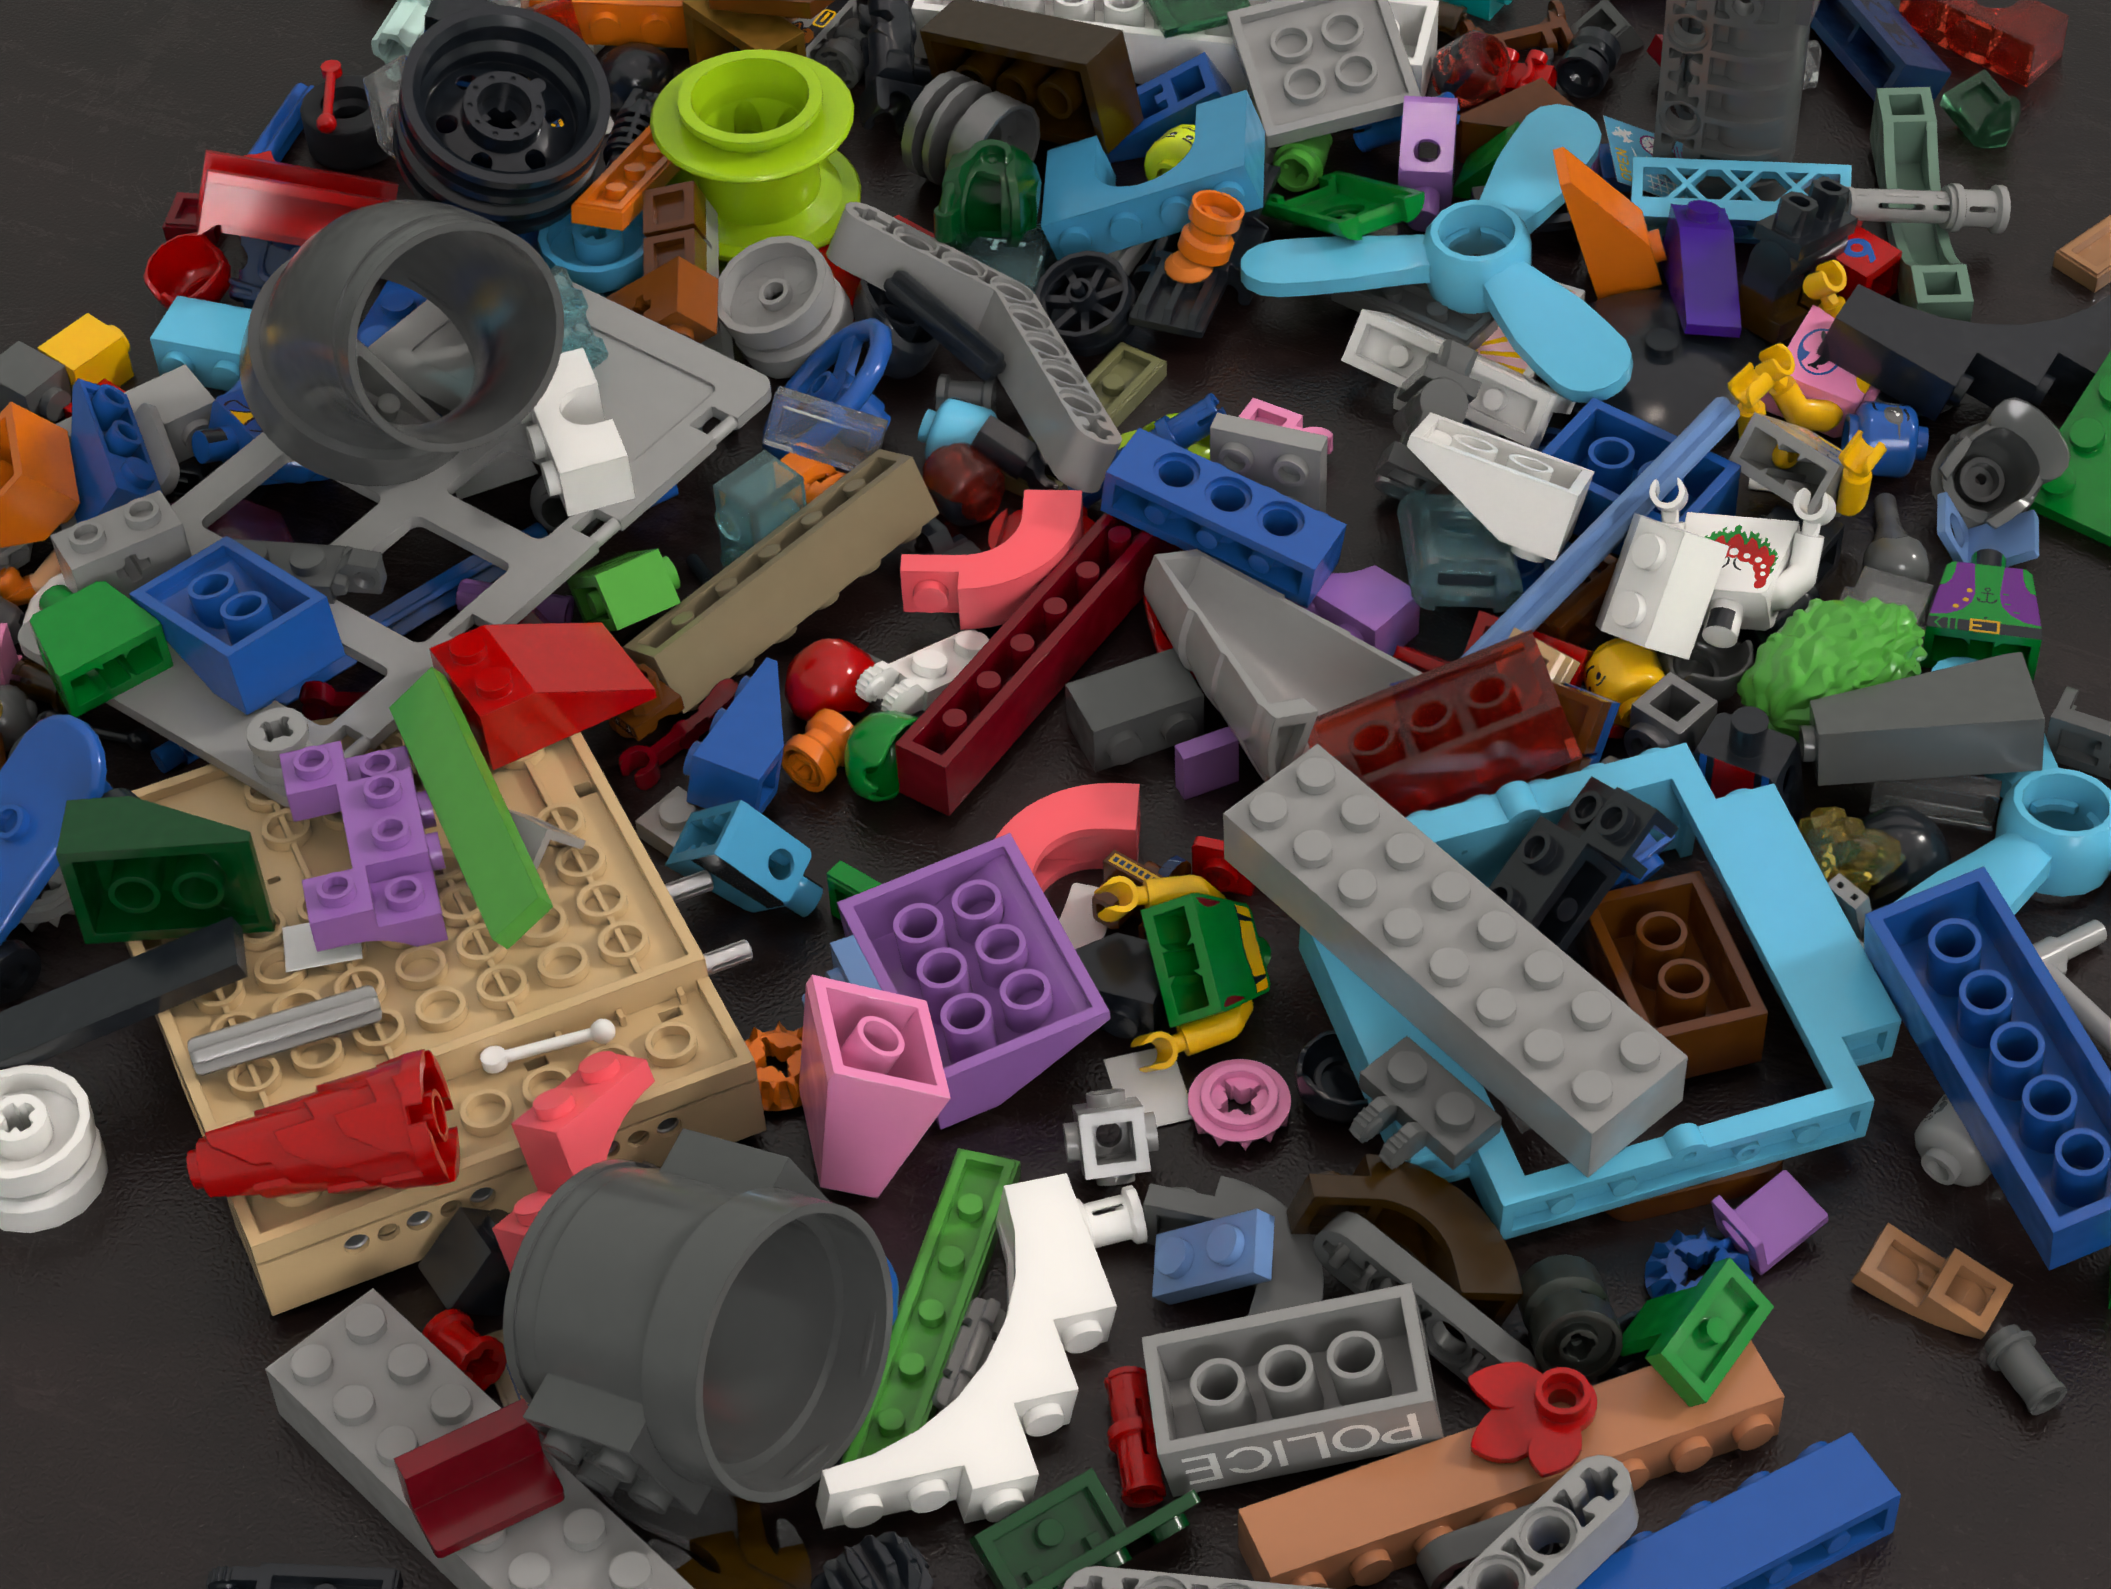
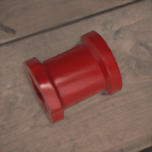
(475, 1355)

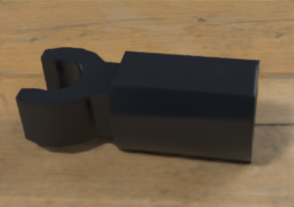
(1014, 454)

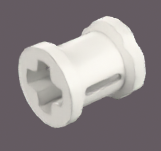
(1115, 1218)

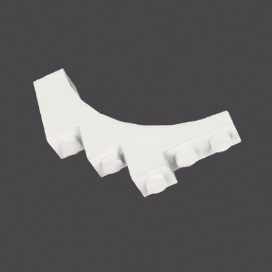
(978, 1442)

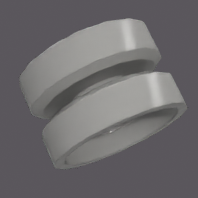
(781, 303)

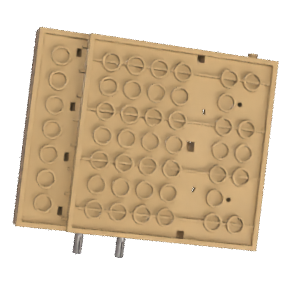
(601, 952)

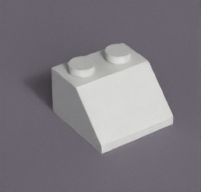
(1661, 587)

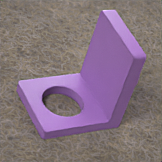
(1770, 1221)

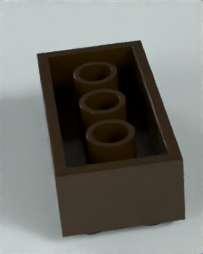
(1059, 66)

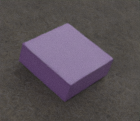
(1206, 763)

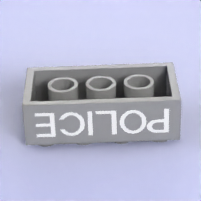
(1291, 1390)

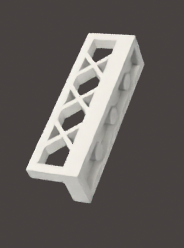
(1506, 399)

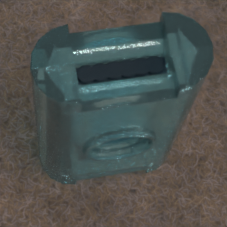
(1454, 556)

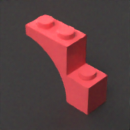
(570, 1132)

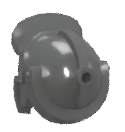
(2008, 456)

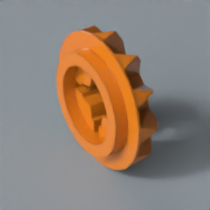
(776, 1090)

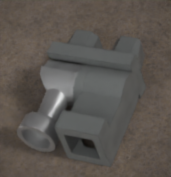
(1438, 388)

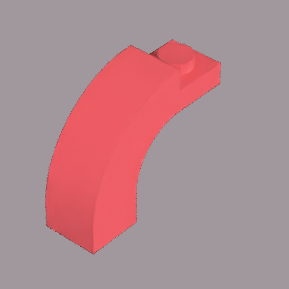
(996, 582)
(1077, 829)

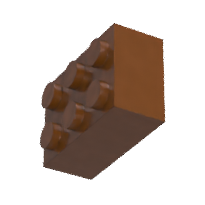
(1678, 969)

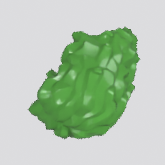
(1830, 652)

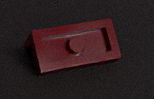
(478, 1480)

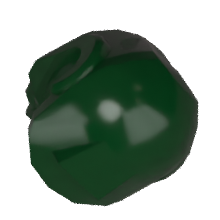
(988, 194)

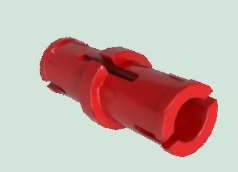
(1134, 1437)

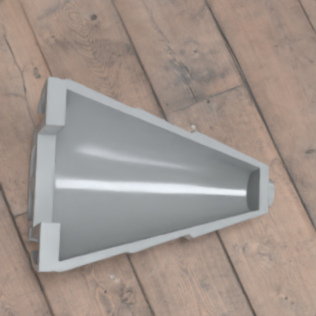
(1261, 655)

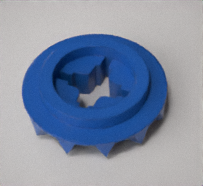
(1670, 1261)

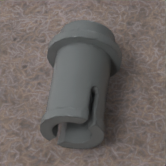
(2030, 1376)

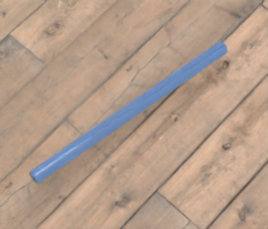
(1613, 524)

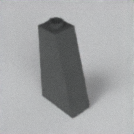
(1929, 726)

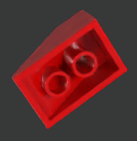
(538, 683)

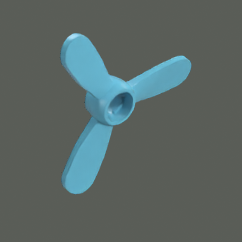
(1540, 318)
(2047, 836)

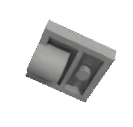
(1273, 456)

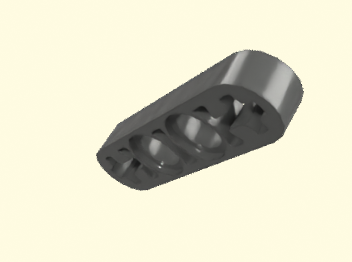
(1351, 1247)

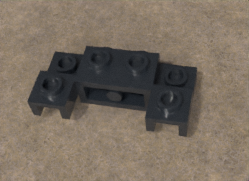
(1566, 867)

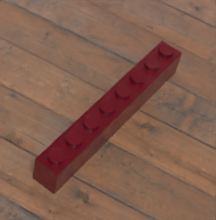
(1025, 664)

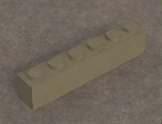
(786, 577)

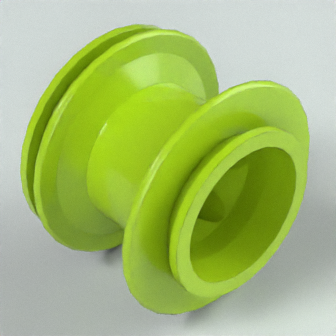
(761, 144)

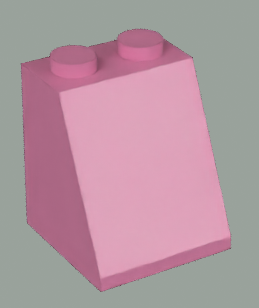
(866, 1082)

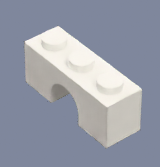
(581, 450)

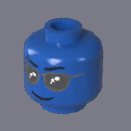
(1893, 426)

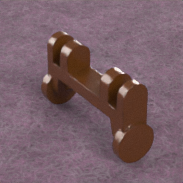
(1546, 34)

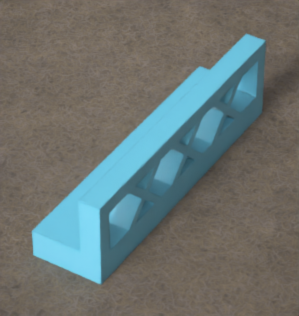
(1741, 213)

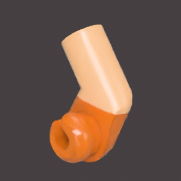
(21, 589)

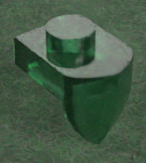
(1982, 110)

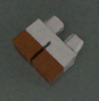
(680, 224)

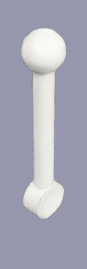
(495, 1058)

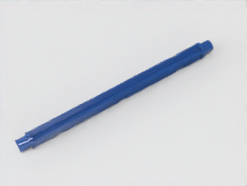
(400, 616)

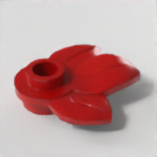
(1523, 1417)

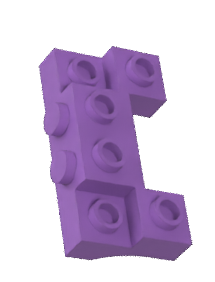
(393, 860)

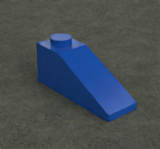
(1171, 102)

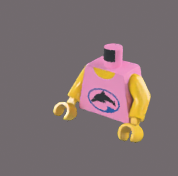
(1806, 385)

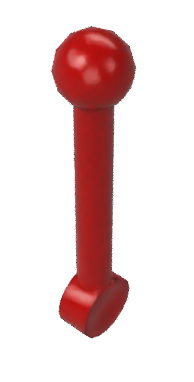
(330, 71)

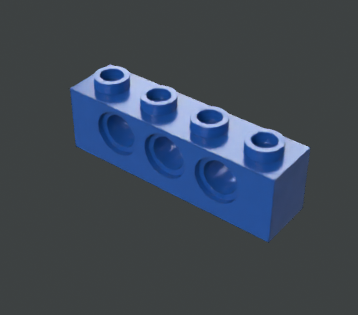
(1223, 515)

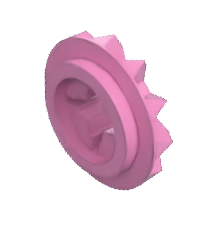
(1244, 1082)

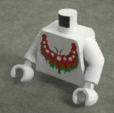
(1765, 566)

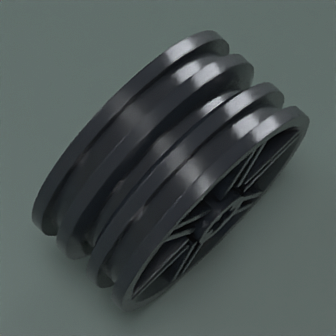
(524, 79)

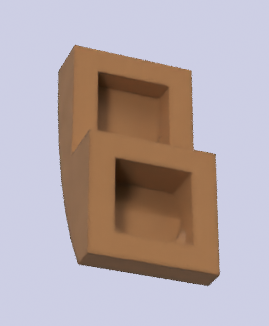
(1941, 1291)

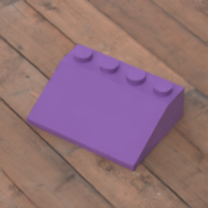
(989, 963)

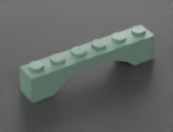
(1907, 159)

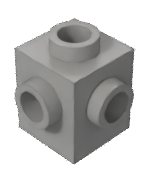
(1124, 1157)

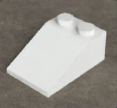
(1509, 488)

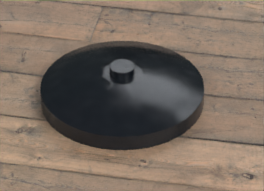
(1672, 371)

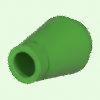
(1302, 162)

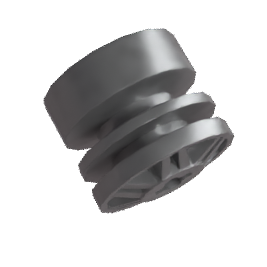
(954, 116)

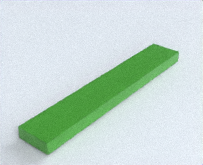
(470, 809)
(937, 1298)

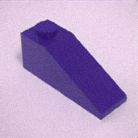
(1702, 269)

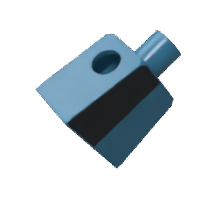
(747, 858)

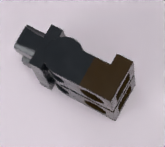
(1790, 247)

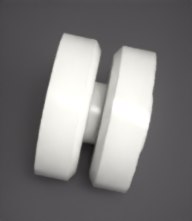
(48, 1149)

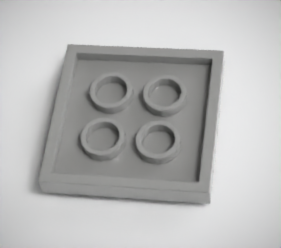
(1321, 65)

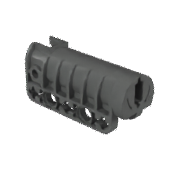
(1733, 84)

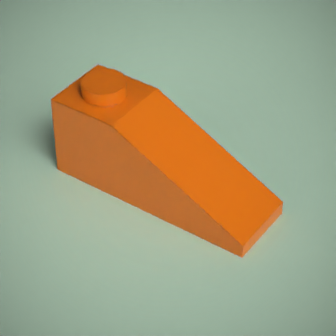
(1609, 230)

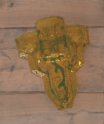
(1847, 848)

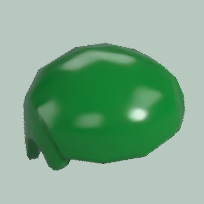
(872, 754)

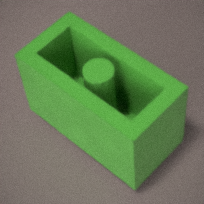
(626, 589)

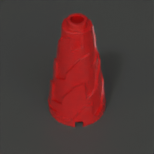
(344, 1138)

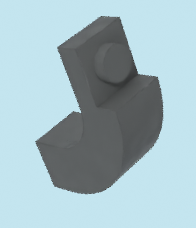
(1295, 1267)

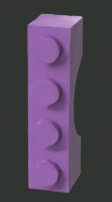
(1370, 607)

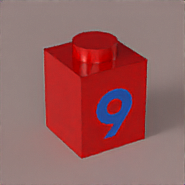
(1870, 263)

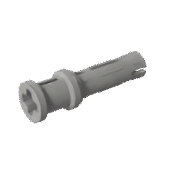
(1952, 207)

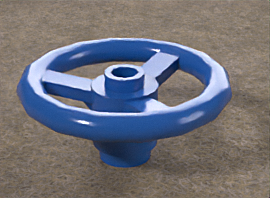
(842, 385)

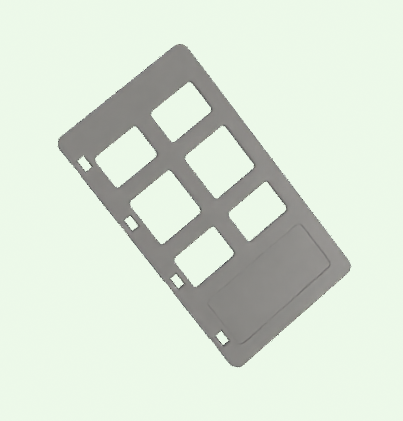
(652, 387)

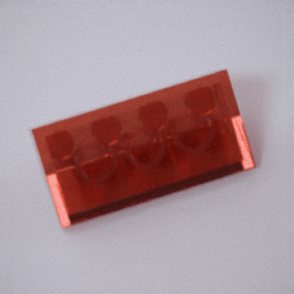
(1454, 729)

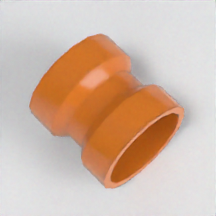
(1212, 222)
(817, 754)

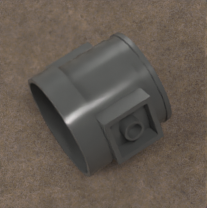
(698, 1325)

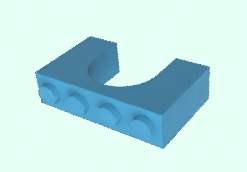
(1093, 214)

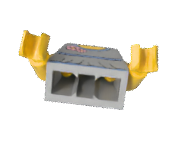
(1794, 458)

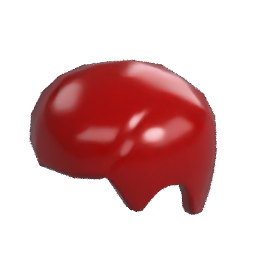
(188, 268)
(826, 678)

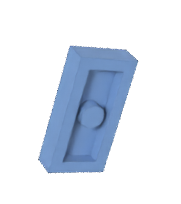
(1213, 1257)

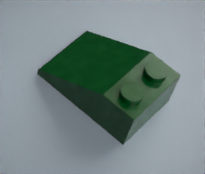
(157, 871)

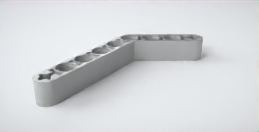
(1039, 370)
(1585, 1509)

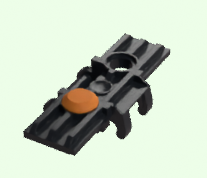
(1183, 294)

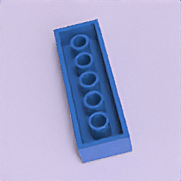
(2004, 1055)

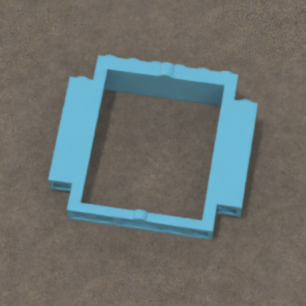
(1790, 923)

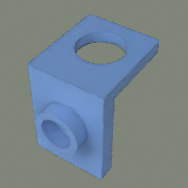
(2015, 539)

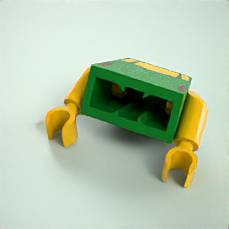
(1203, 959)

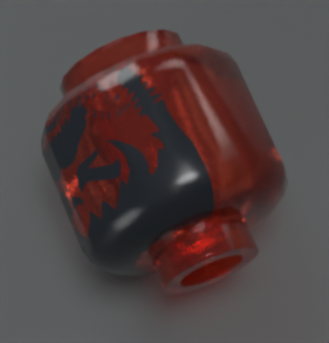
(1471, 68)
(963, 484)

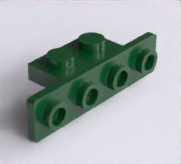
(1067, 1532)

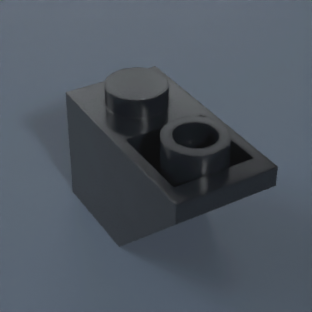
(1127, 983)
(468, 1263)

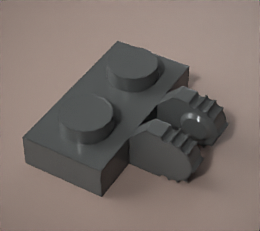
(1427, 1103)

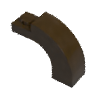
(1426, 1220)

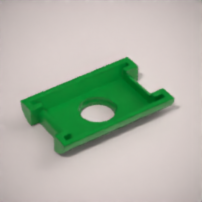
(1360, 201)

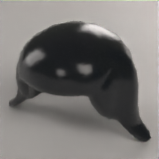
(1921, 845)

